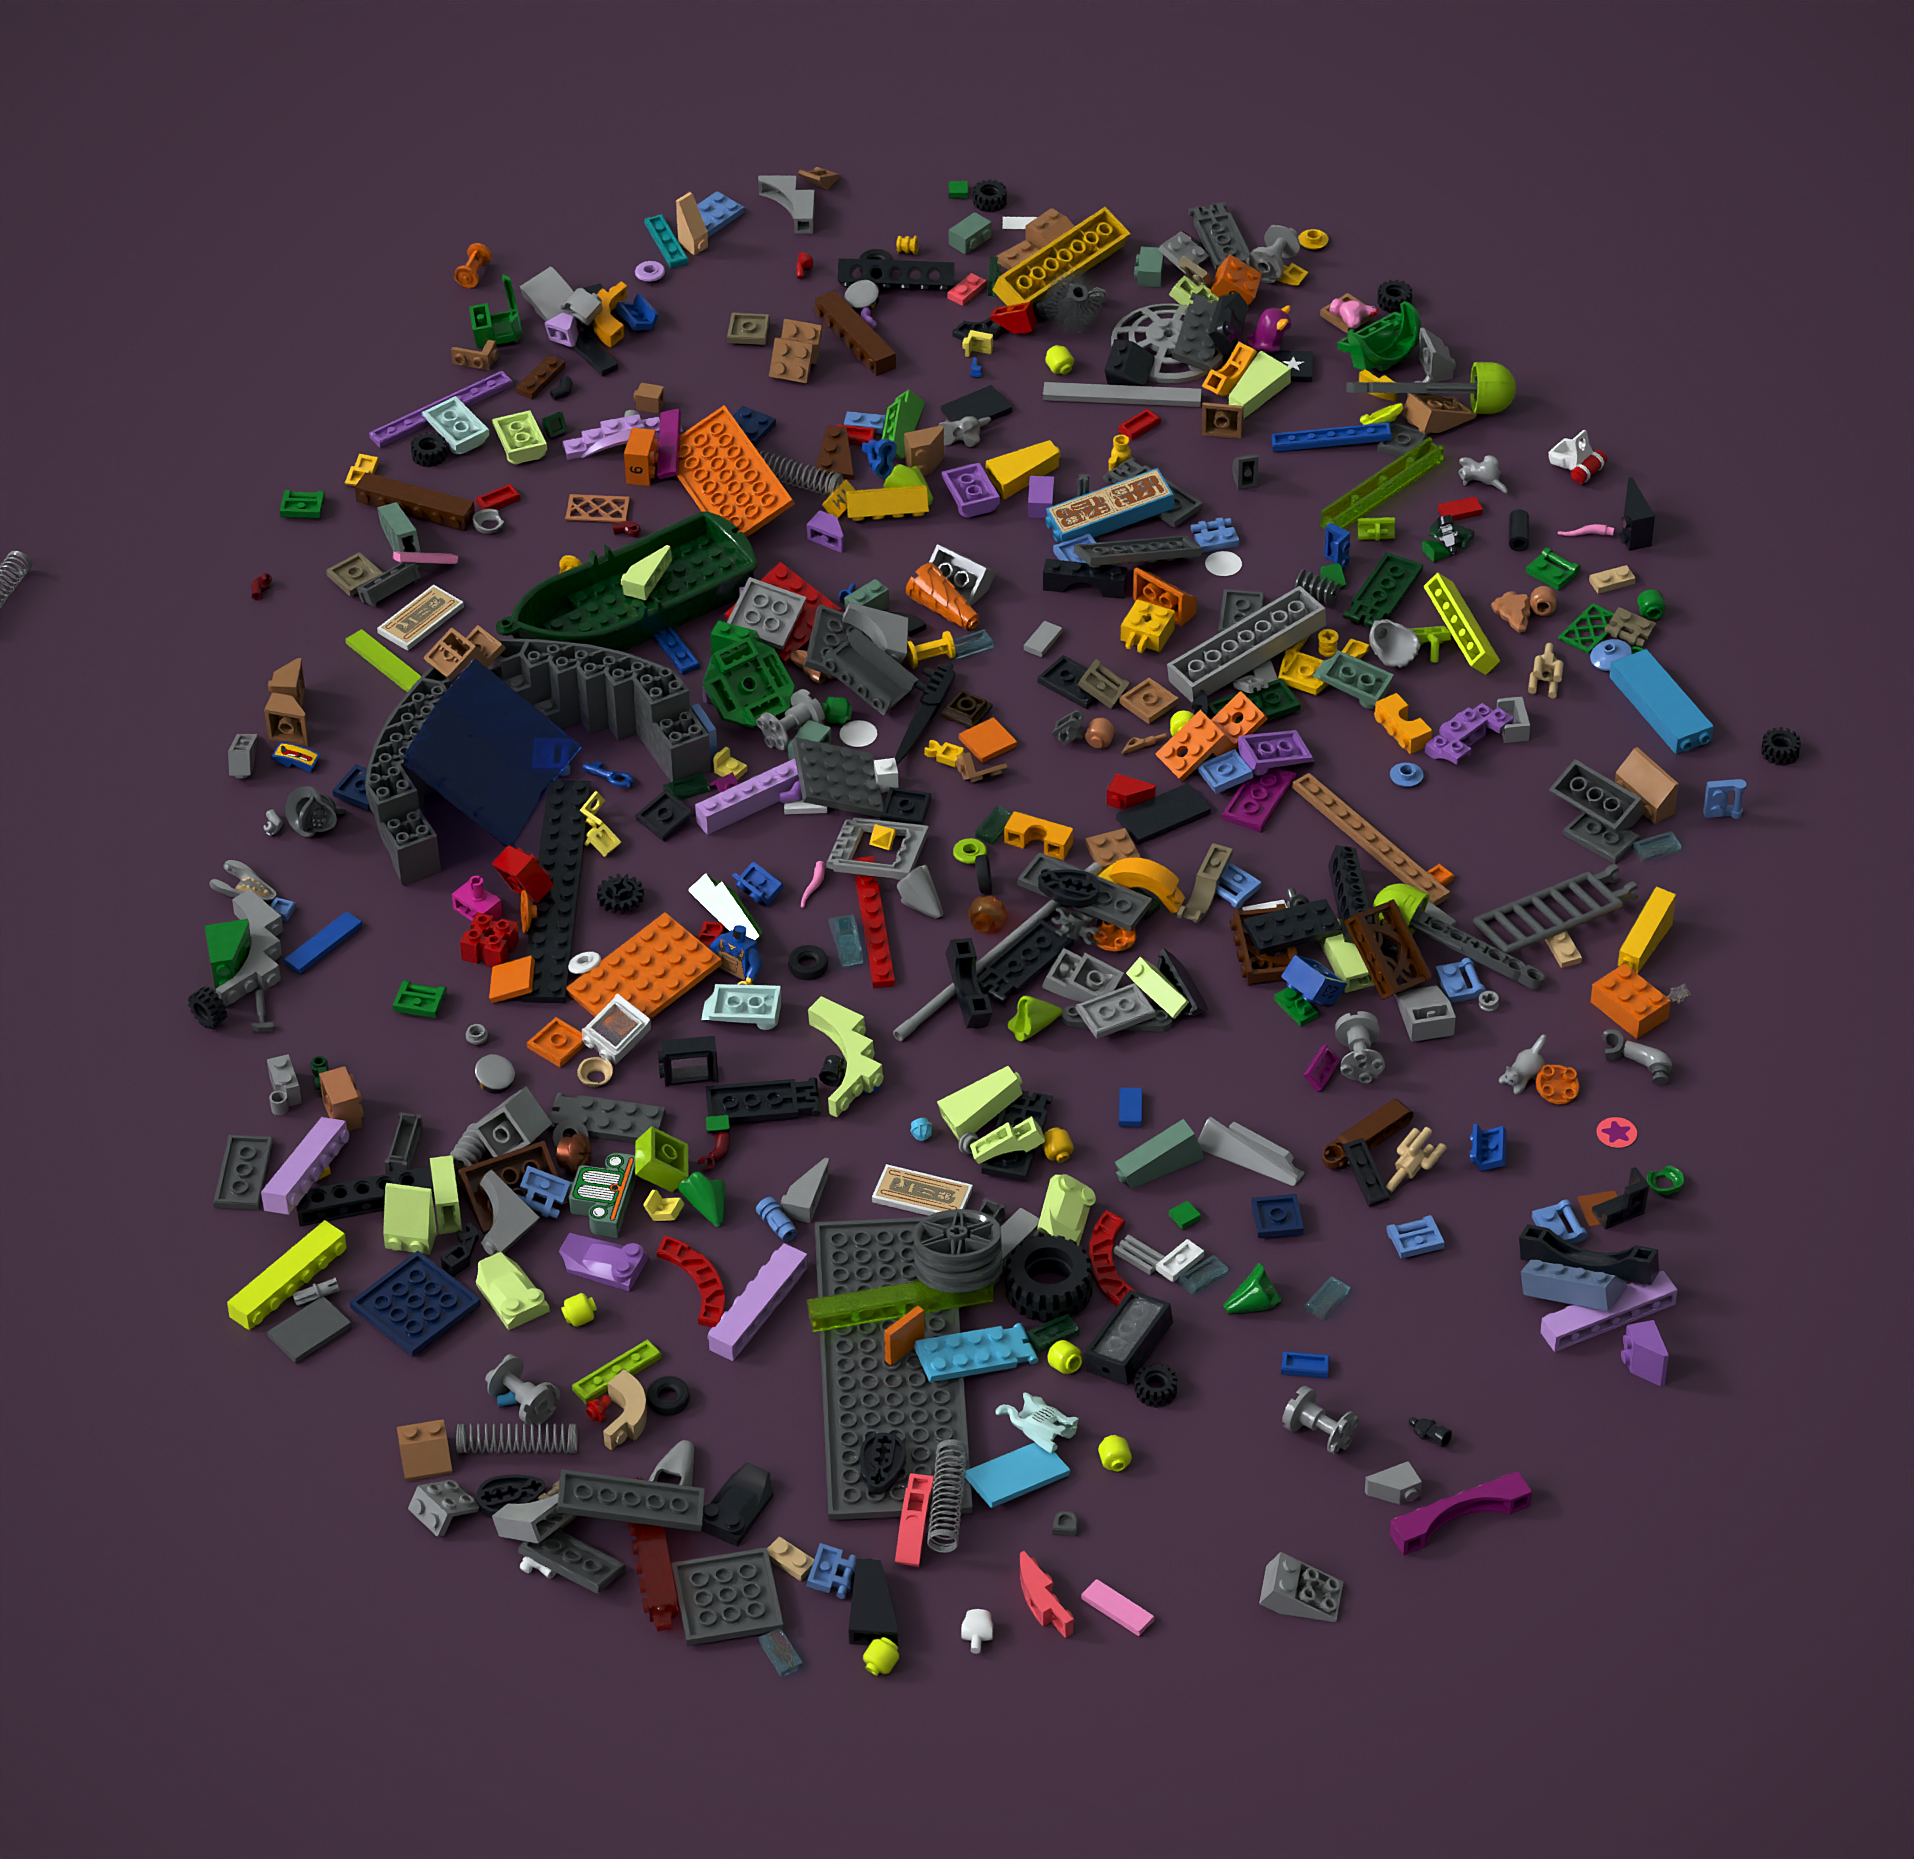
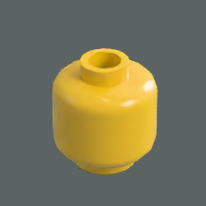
(1057, 1145)

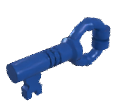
(596, 769)

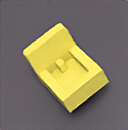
(978, 342)
(662, 1208)

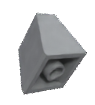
(512, 1124)

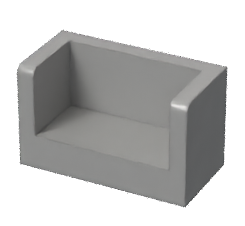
(1521, 726)

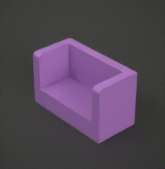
(1040, 496)

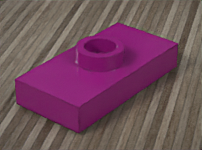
(1321, 1067)

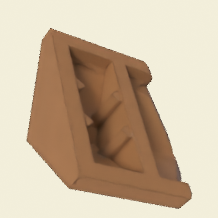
(819, 177)

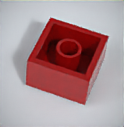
(523, 873)

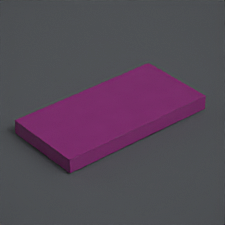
(1259, 798)

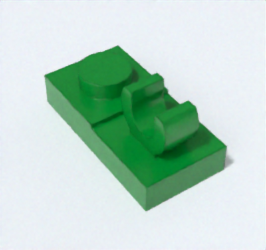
(1295, 1006)

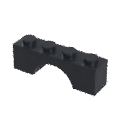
(1107, 578)
(962, 965)

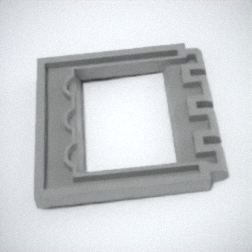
(849, 838)

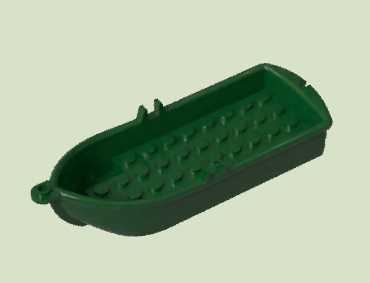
(589, 600)

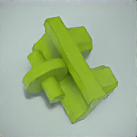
(1376, 528)

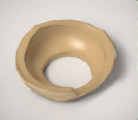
(594, 1064)

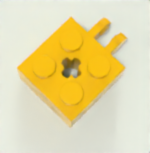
(1147, 626)

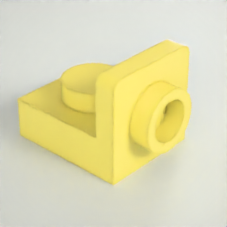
(725, 764)
(602, 839)

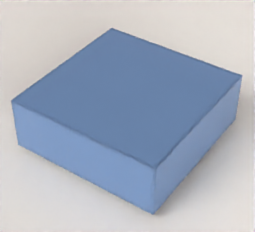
(284, 908)

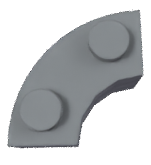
(583, 305)

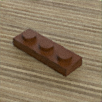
(540, 377)

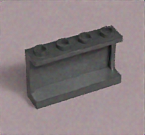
(870, 672)

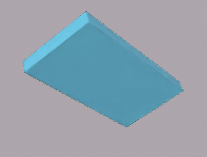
(1016, 1474)

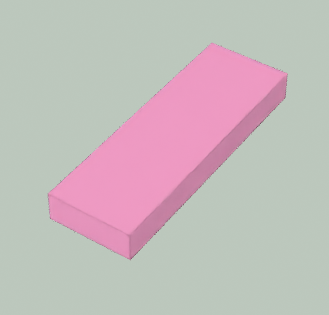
(416, 557)
(1117, 1607)

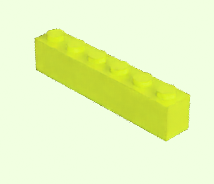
(1461, 623)
(286, 1275)

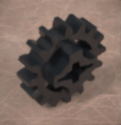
(620, 893)

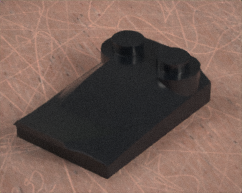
(1228, 323)
(738, 1504)

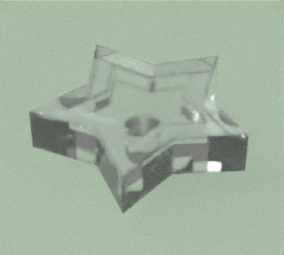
(1679, 993)

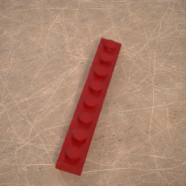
(874, 928)

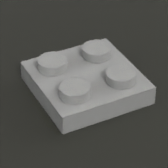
(1183, 246)

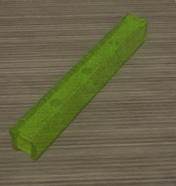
(1382, 485)
(887, 1303)

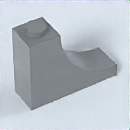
(884, 628)
(510, 1216)
(530, 1520)

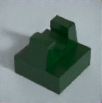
(554, 424)

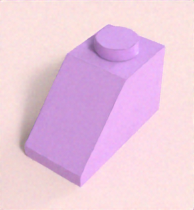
(562, 329)

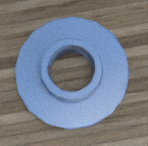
(1406, 780)

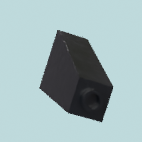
(871, 1605)

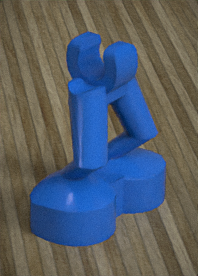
(885, 451)

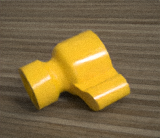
(1119, 452)

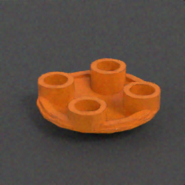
(1114, 938)
(1557, 1084)

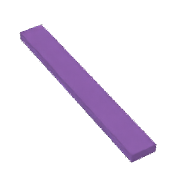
(415, 421)

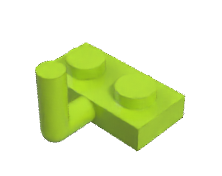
(1435, 636)

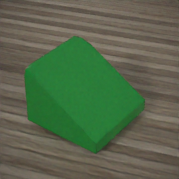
(1434, 550)
(1333, 572)
(717, 1123)

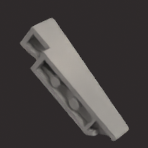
(1249, 1150)

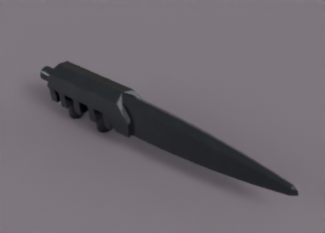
(931, 700)

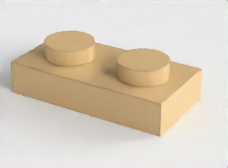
(1612, 579)
(1564, 949)
(790, 1558)

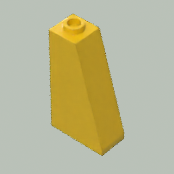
(1013, 470)
(1648, 929)

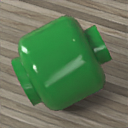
(1651, 604)
(837, 710)

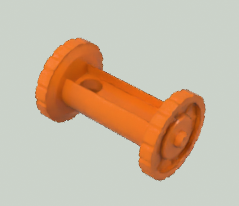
(467, 275)

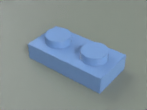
(866, 420)

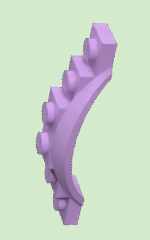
(611, 434)

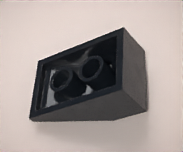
(1637, 519)

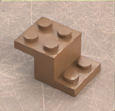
(796, 351)
(456, 652)

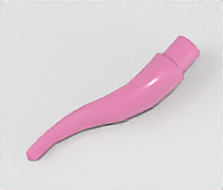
(1590, 529)
(819, 873)

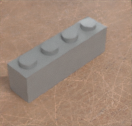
(1015, 1230)

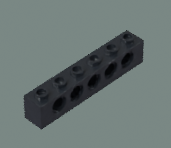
(946, 271)
(1347, 886)
(356, 1196)

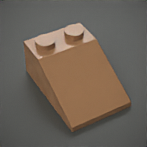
(1047, 228)
(1435, 412)

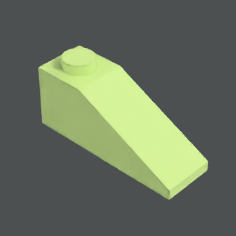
(645, 574)
(1157, 987)

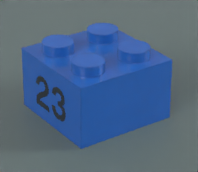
(1313, 981)

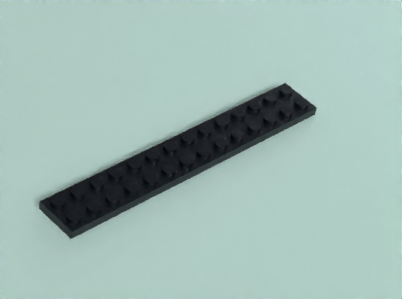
(562, 857)

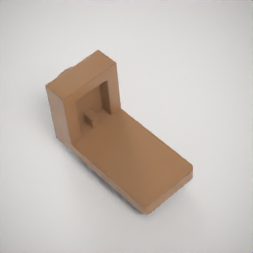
(476, 359)
(966, 767)

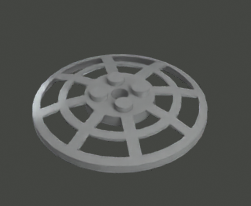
(1157, 340)

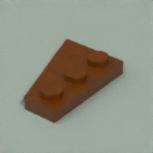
(835, 453)

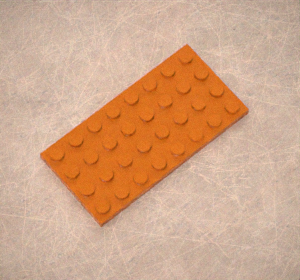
(729, 474)

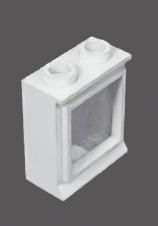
(616, 1029)

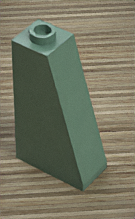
(398, 529)
(1160, 1156)

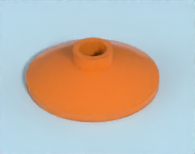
(528, 911)

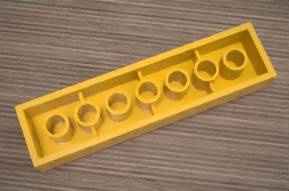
(1077, 248)

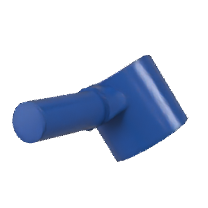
(976, 371)
(844, 593)

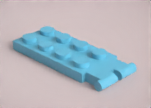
(974, 1352)

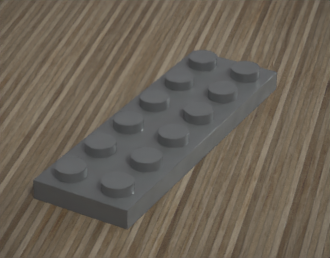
(1137, 550)
(1115, 903)
(630, 1500)

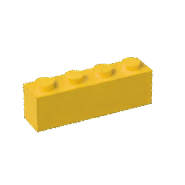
(887, 501)

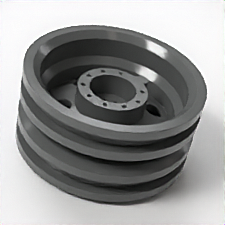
(957, 1250)

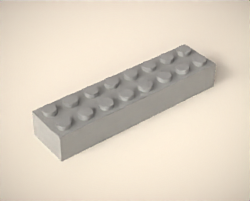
(1247, 644)

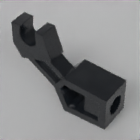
(450, 1260)

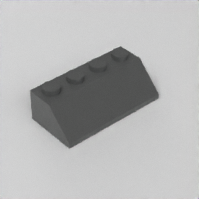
(1598, 797)

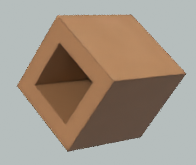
(649, 398)

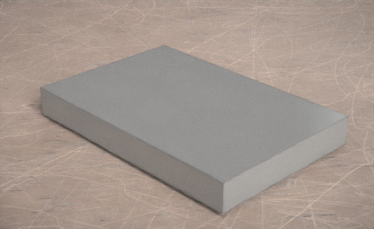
(1115, 1010)

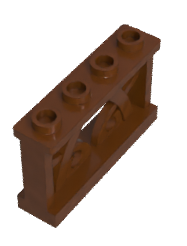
(1395, 929)
(1246, 950)

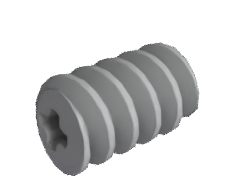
(468, 1150)

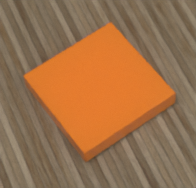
(987, 740)
(512, 979)
(557, 1042)
(902, 1335)

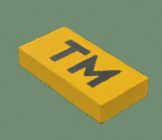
(836, 502)

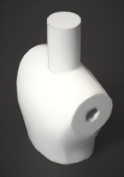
(977, 1628)

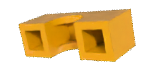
(1393, 715)
(1025, 828)

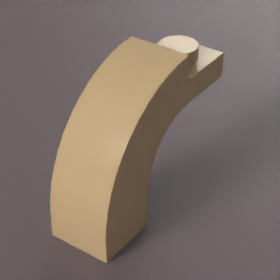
(630, 1395)

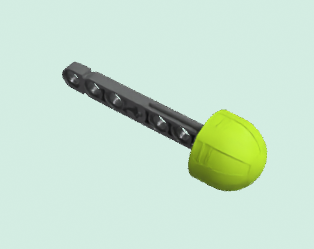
(1490, 387)
(1412, 906)

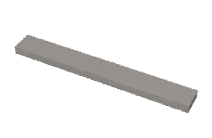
(1122, 394)

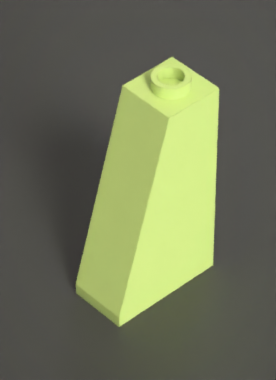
(1260, 383)
(1346, 962)
(980, 1102)
(445, 1194)

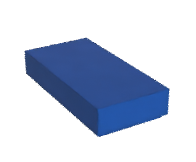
(1130, 1107)
(1305, 1364)

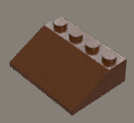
(511, 1170)

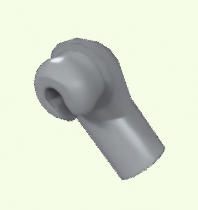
(275, 822)

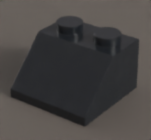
(1128, 364)

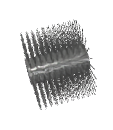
(1073, 302)

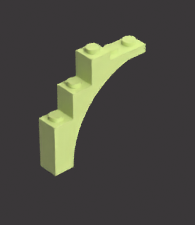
(848, 1032)

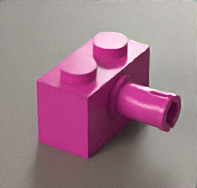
(474, 898)

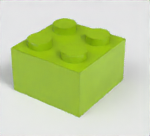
(661, 1159)

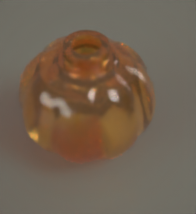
(984, 912)

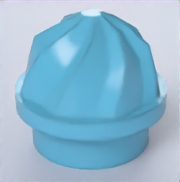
(921, 1129)

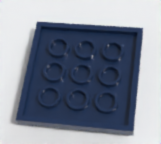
(415, 1303)

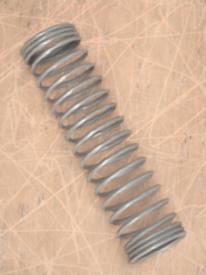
(831, 483)
(11, 565)
(571, 1447)
(949, 1459)

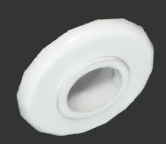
(584, 962)

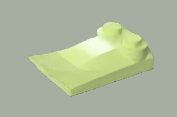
(520, 437)
(1066, 1208)
(509, 1291)

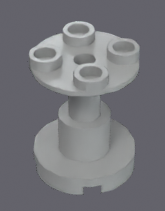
(1280, 243)
(802, 709)
(1358, 1034)
(534, 1400)
(1305, 1412)

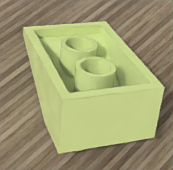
(409, 1219)

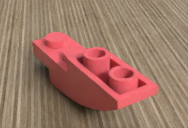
(914, 1520)
(1040, 1599)

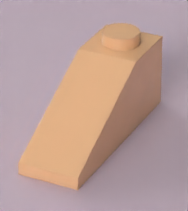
(691, 228)

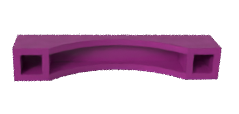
(1501, 1495)

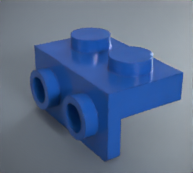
(639, 314)
(1337, 545)
(759, 883)
(1488, 1147)

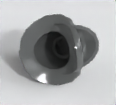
(311, 811)

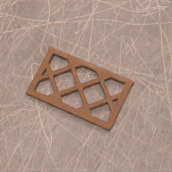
(589, 499)

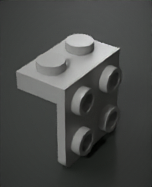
(440, 1501)

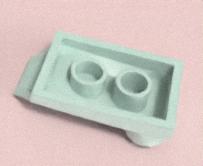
(457, 425)
(744, 1004)

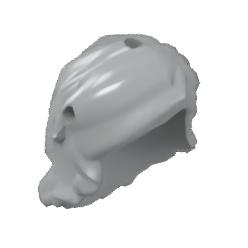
(1393, 643)

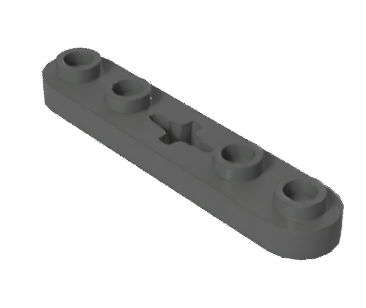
(1160, 1023)

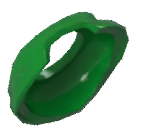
(1670, 1173)

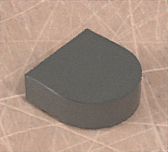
(1065, 1524)

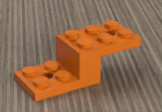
(1209, 736)

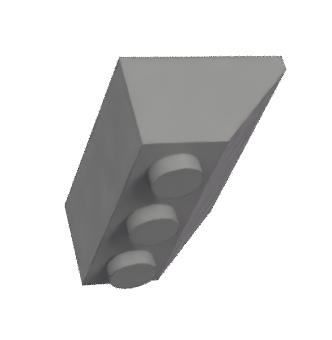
(968, 576)

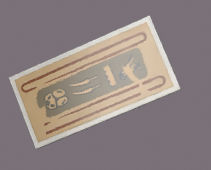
(420, 617)
(920, 1191)

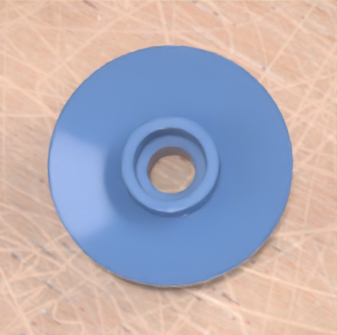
(1609, 651)

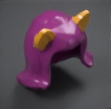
(1270, 330)

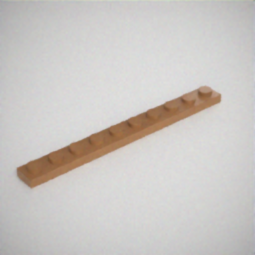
(1369, 838)

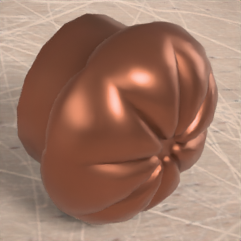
(574, 1152)

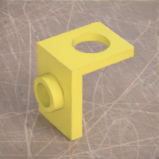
(589, 813)

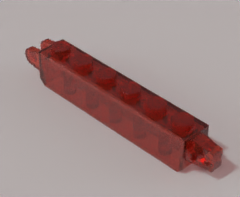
(656, 1573)

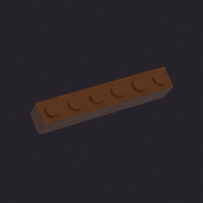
(855, 333)
(416, 501)

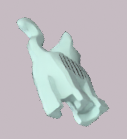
(1040, 1421)

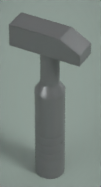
(262, 1026)

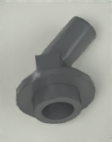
(1295, 899)

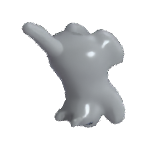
(965, 429)
(1485, 472)
(1527, 1066)

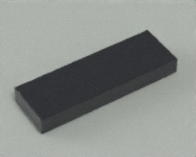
(595, 355)
(1365, 1172)

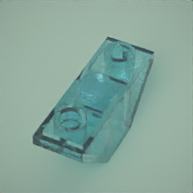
(846, 939)

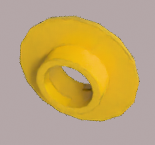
(1313, 239)

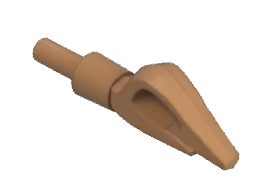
(1136, 744)

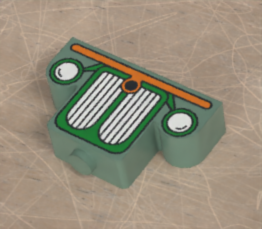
(604, 1193)

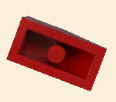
(1015, 318)
(1128, 792)

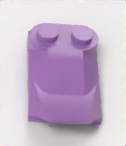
(971, 490)
(1273, 750)
(603, 1260)

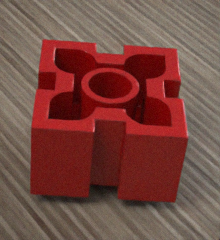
(489, 940)

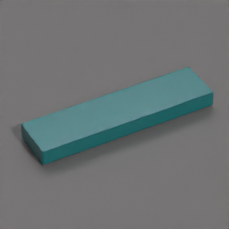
(666, 241)

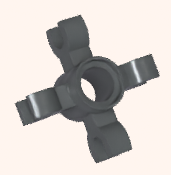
(1075, 925)

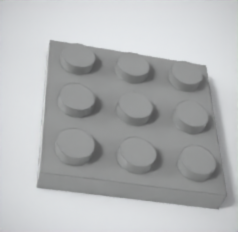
(767, 611)

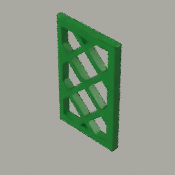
(1577, 642)

